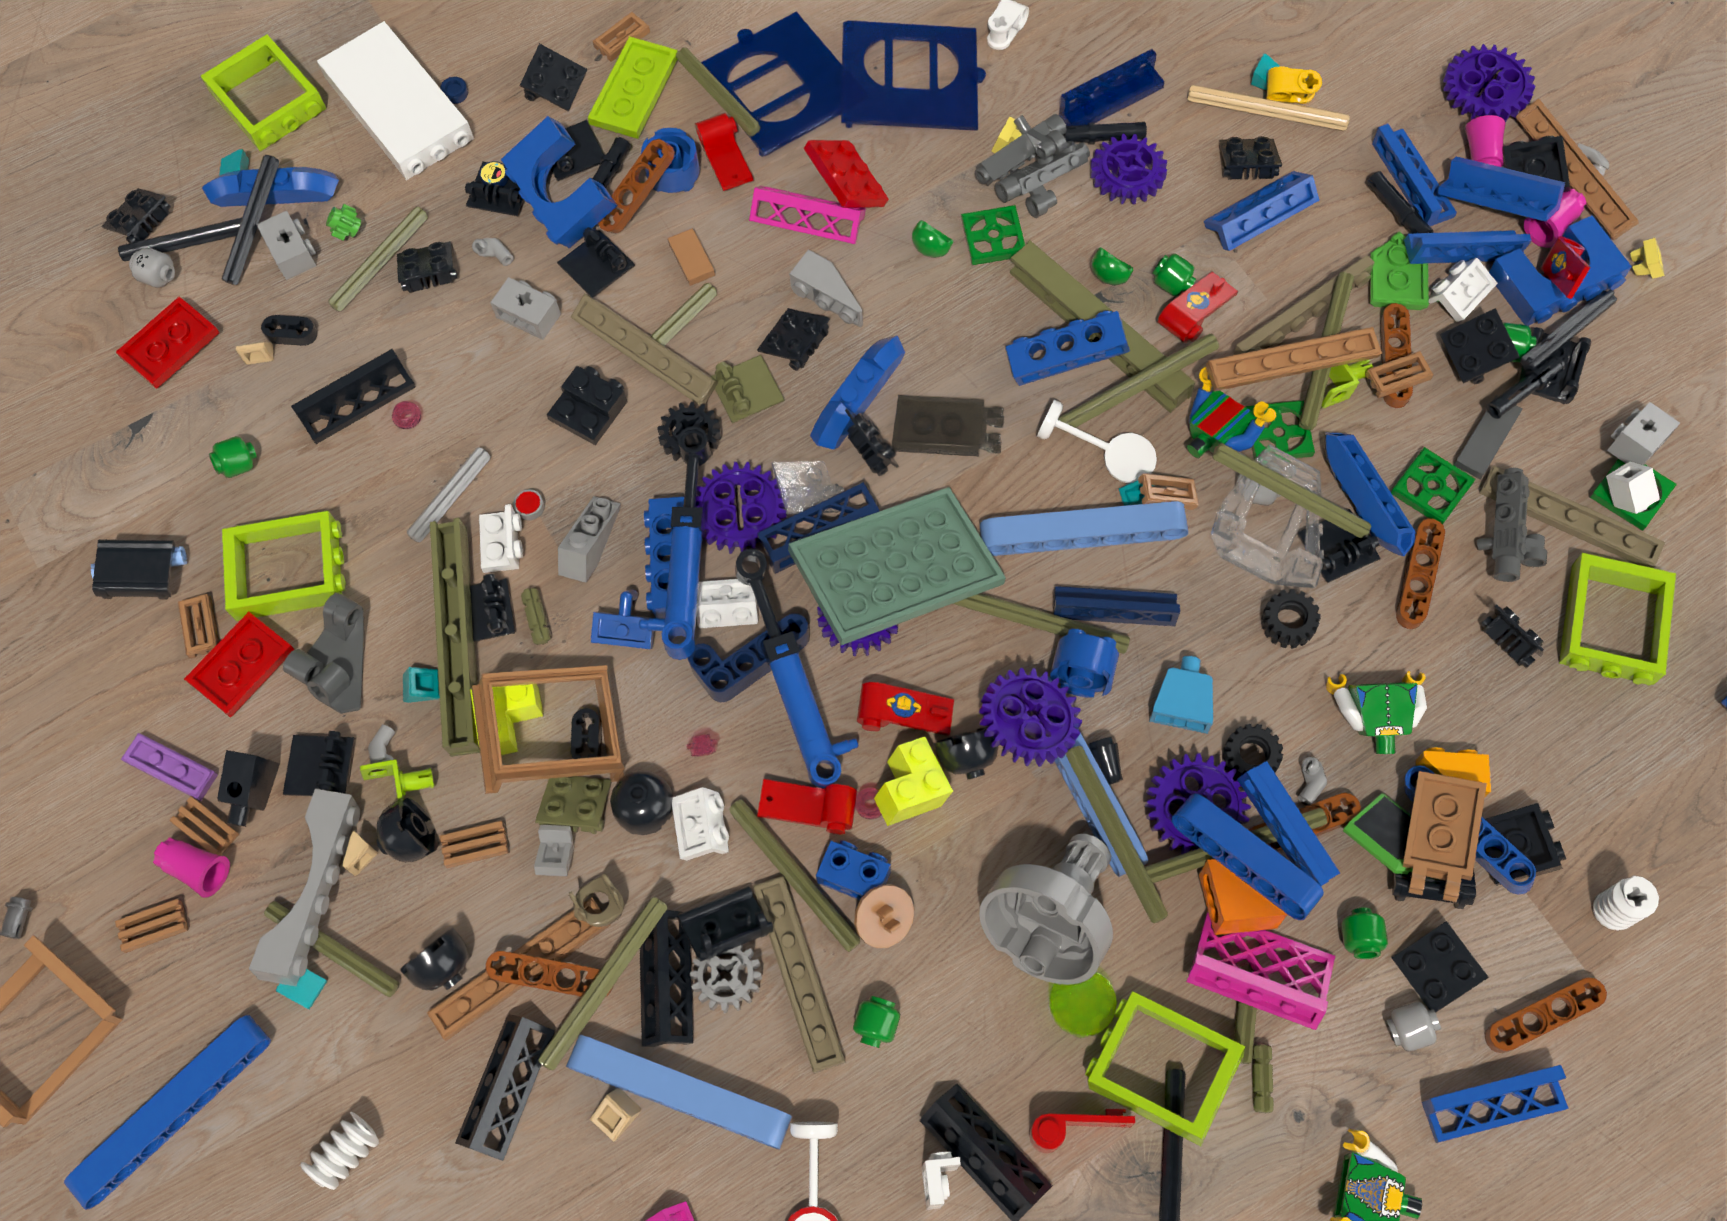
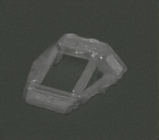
(1274, 566)

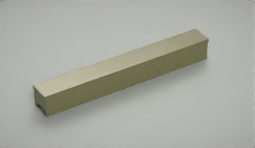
(1075, 302)
(454, 636)

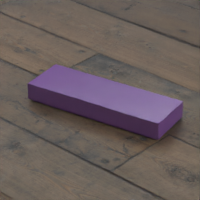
(169, 767)

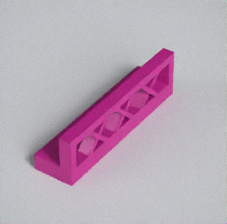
(808, 203)

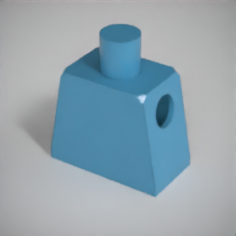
(1185, 698)

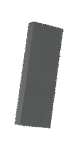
(1486, 442)

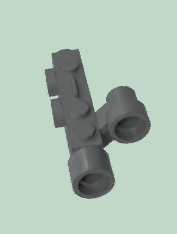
(1041, 140)
(1035, 175)
(1510, 540)

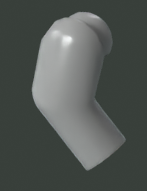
(1596, 158)
(492, 248)
(1314, 778)

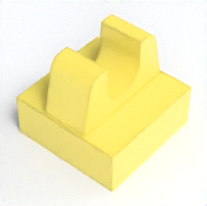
(1007, 135)
(1651, 258)

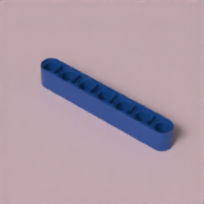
(166, 1112)

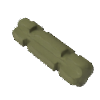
(535, 616)
(1263, 1079)

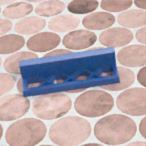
(1414, 186)
(1503, 189)
(1263, 209)
(1465, 246)
(1287, 823)
(1498, 1090)

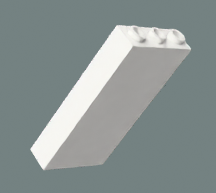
(395, 100)

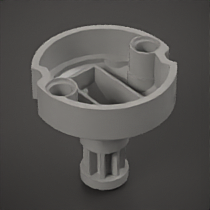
(1049, 915)

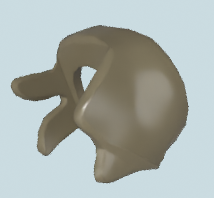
(609, 915)

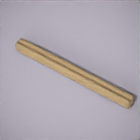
(1268, 107)

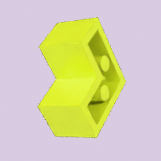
(512, 706)
(917, 783)

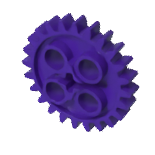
(1476, 69)
(766, 505)
(1030, 717)
(1211, 781)

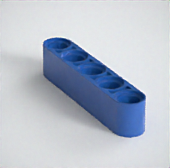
(1489, 837)
(1247, 856)

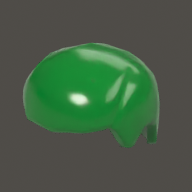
(930, 241)
(1110, 269)

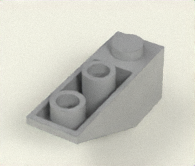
(820, 282)
(586, 540)

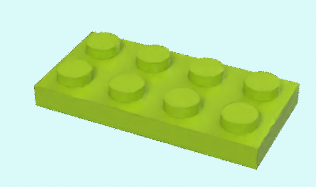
(633, 87)

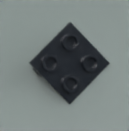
(552, 78)
(1249, 154)
(582, 155)
(494, 199)
(131, 215)
(426, 262)
(595, 262)
(795, 337)
(1479, 346)
(866, 441)
(1343, 550)
(491, 609)
(1508, 620)
(318, 764)
(1440, 967)

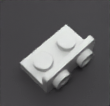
(1463, 288)
(499, 540)
(725, 604)
(700, 823)
(936, 1185)

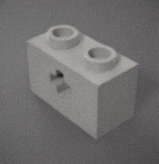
(286, 245)
(526, 308)
(1643, 435)

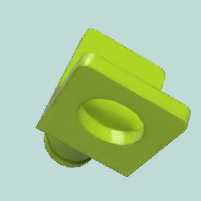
(1346, 381)
(404, 781)

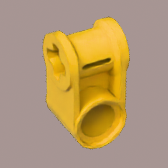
(1291, 84)

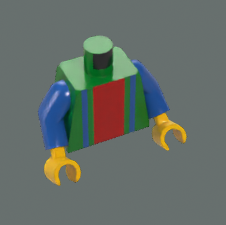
(1220, 419)

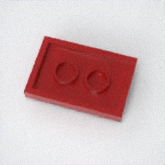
(846, 173)
(167, 342)
(239, 664)

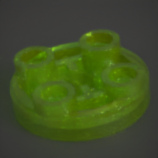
(1083, 1007)

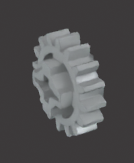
(717, 985)

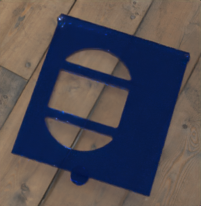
(806, 56)
(886, 105)

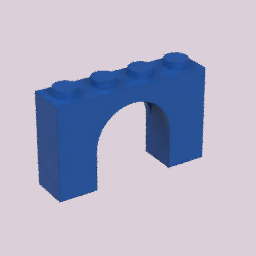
(529, 166)
(1537, 297)

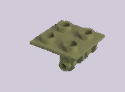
(746, 388)
(574, 803)

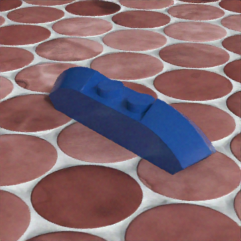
(288, 186)
(857, 391)
(1368, 493)

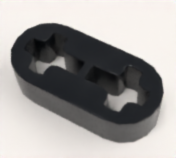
(289, 330)
(578, 735)

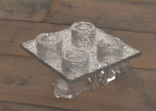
(804, 485)

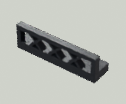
(354, 385)
(656, 985)
(494, 1084)
(981, 1155)

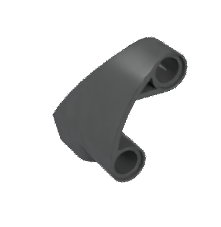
(335, 660)

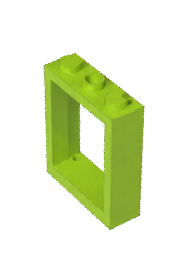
(245, 65)
(235, 567)
(1628, 576)
(1111, 1041)

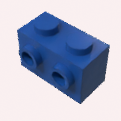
(852, 871)

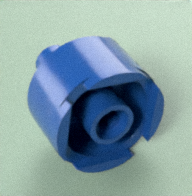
(685, 165)
(1085, 663)

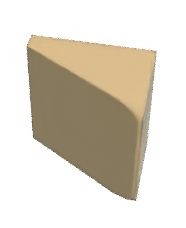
(256, 352)
(358, 854)
(615, 1114)

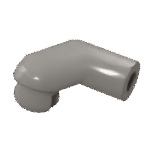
(377, 746)

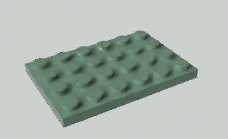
(895, 565)

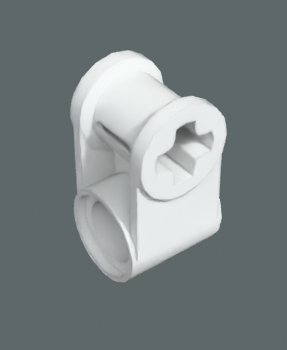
(1006, 23)

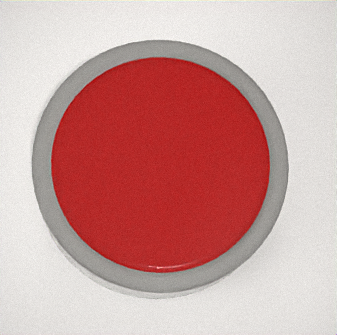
(529, 504)

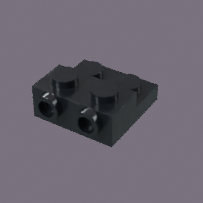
(1539, 158)
(588, 404)
(1529, 833)

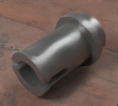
(15, 917)

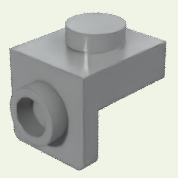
(554, 850)

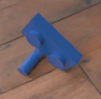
(621, 628)

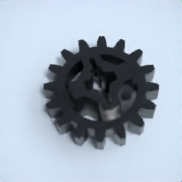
(687, 418)

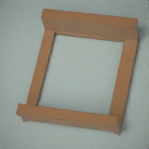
(496, 773)
(42, 957)

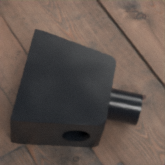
(245, 784)

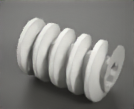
(1626, 903)
(341, 1153)

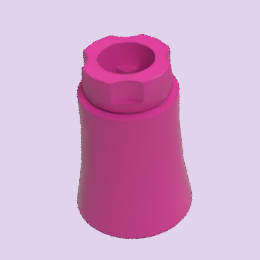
(1486, 139)
(1546, 233)
(192, 866)

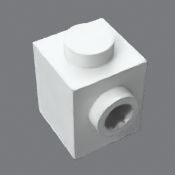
(1633, 487)

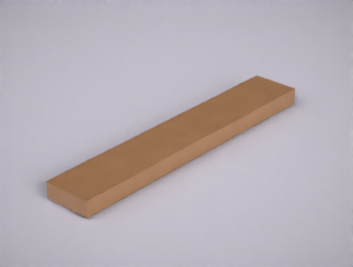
(1583, 176)
(1293, 359)
(486, 993)

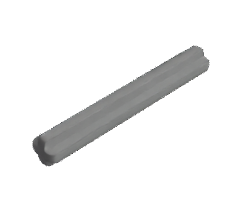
(448, 494)

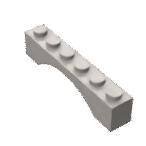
(284, 949)

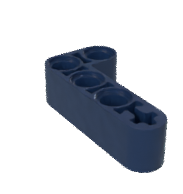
(749, 653)

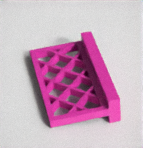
(1256, 987)

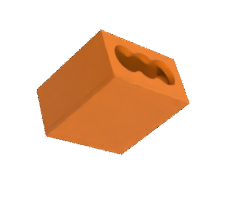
(1234, 903)

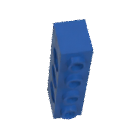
(1082, 353)
(658, 546)

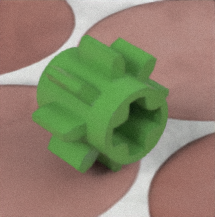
(343, 222)

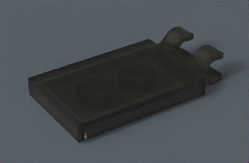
(946, 426)

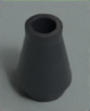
(1107, 758)

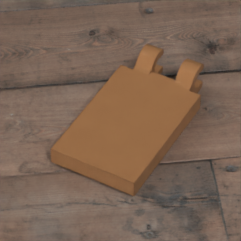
(1443, 831)

